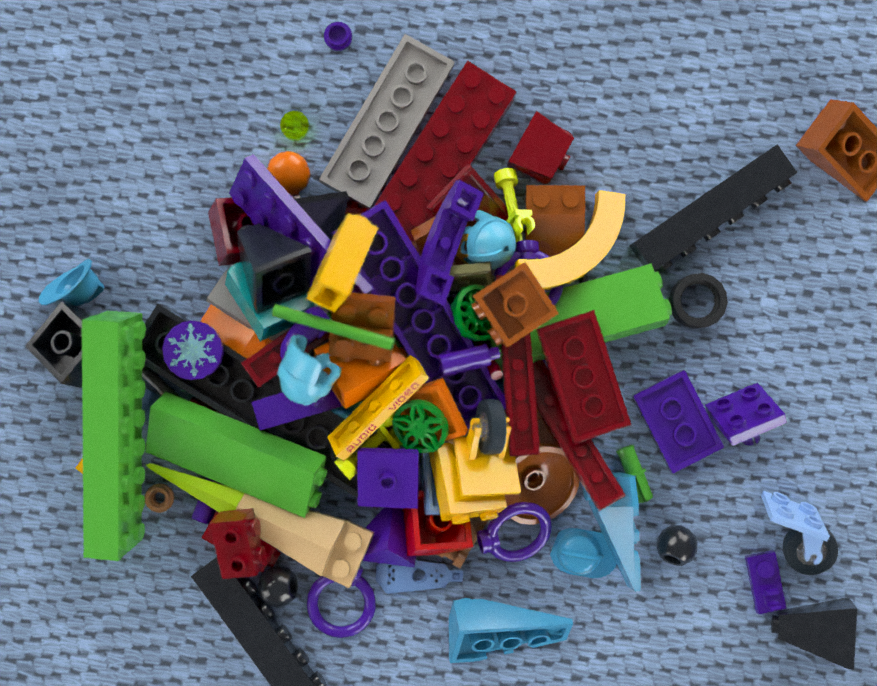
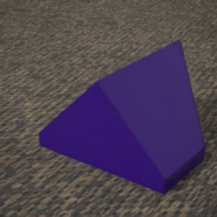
(389, 539)

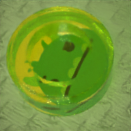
(294, 125)

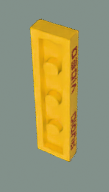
(377, 407)

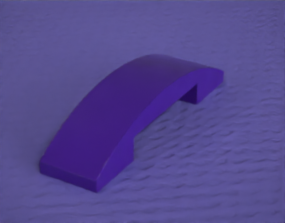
(443, 241)
(280, 410)

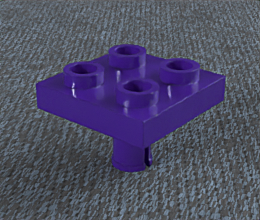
(745, 414)

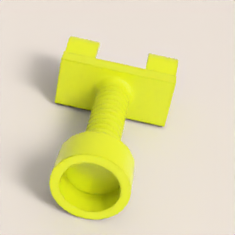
(506, 180)
(349, 466)

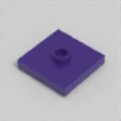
(388, 477)

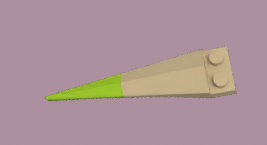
(318, 541)

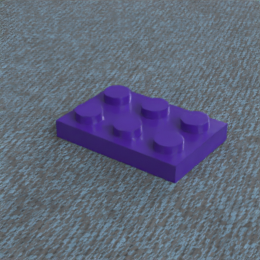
(677, 421)

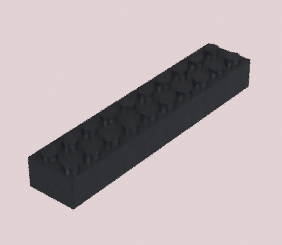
(233, 390)

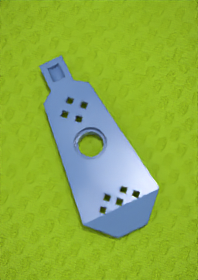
(405, 580)

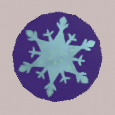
(193, 350)

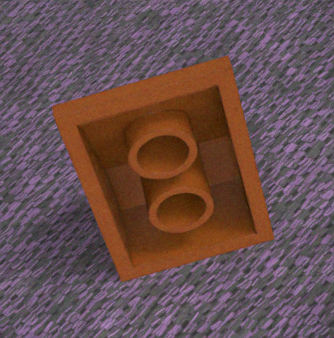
(844, 146)
(557, 216)

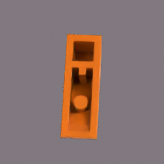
(233, 332)

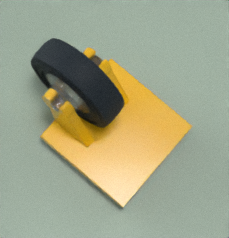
(484, 454)

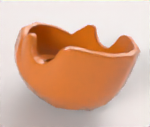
(290, 171)

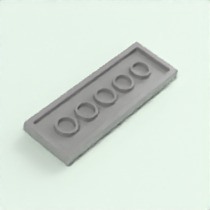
(387, 122)

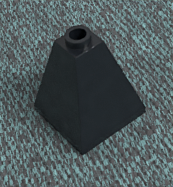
(325, 210)
(273, 266)
(821, 629)

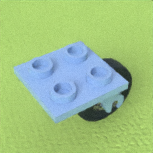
(808, 544)

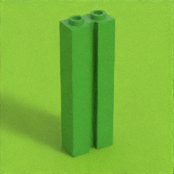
(622, 303)
(235, 454)

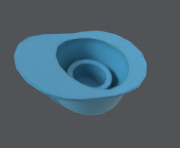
(74, 286)
(582, 553)

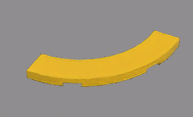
(589, 250)

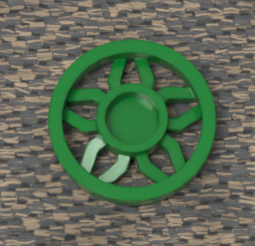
(476, 323)
(420, 426)

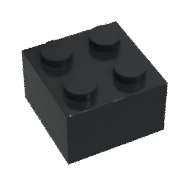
(59, 344)

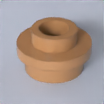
(150, 499)

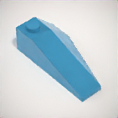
(620, 530)
(487, 626)

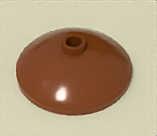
(550, 486)

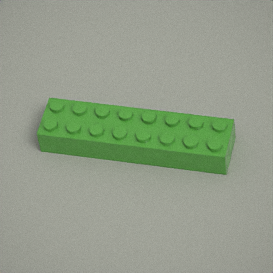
(112, 433)

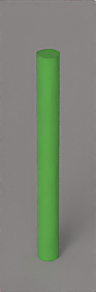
(333, 327)

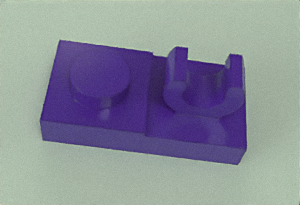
(765, 582)

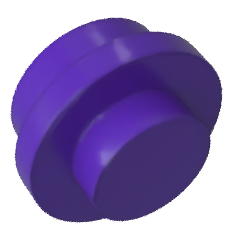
(338, 36)

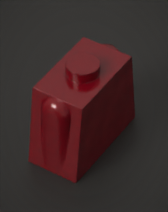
(541, 149)

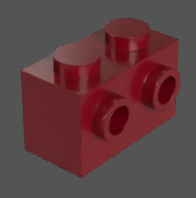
(238, 543)

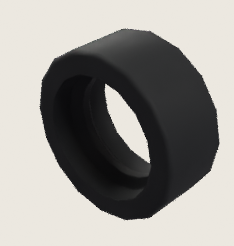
(717, 290)

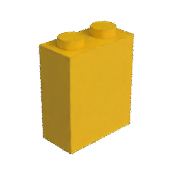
(342, 262)
(448, 493)

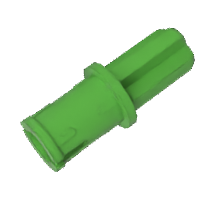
(633, 467)

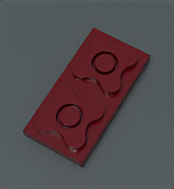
(583, 376)

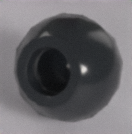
(677, 545)
(278, 586)

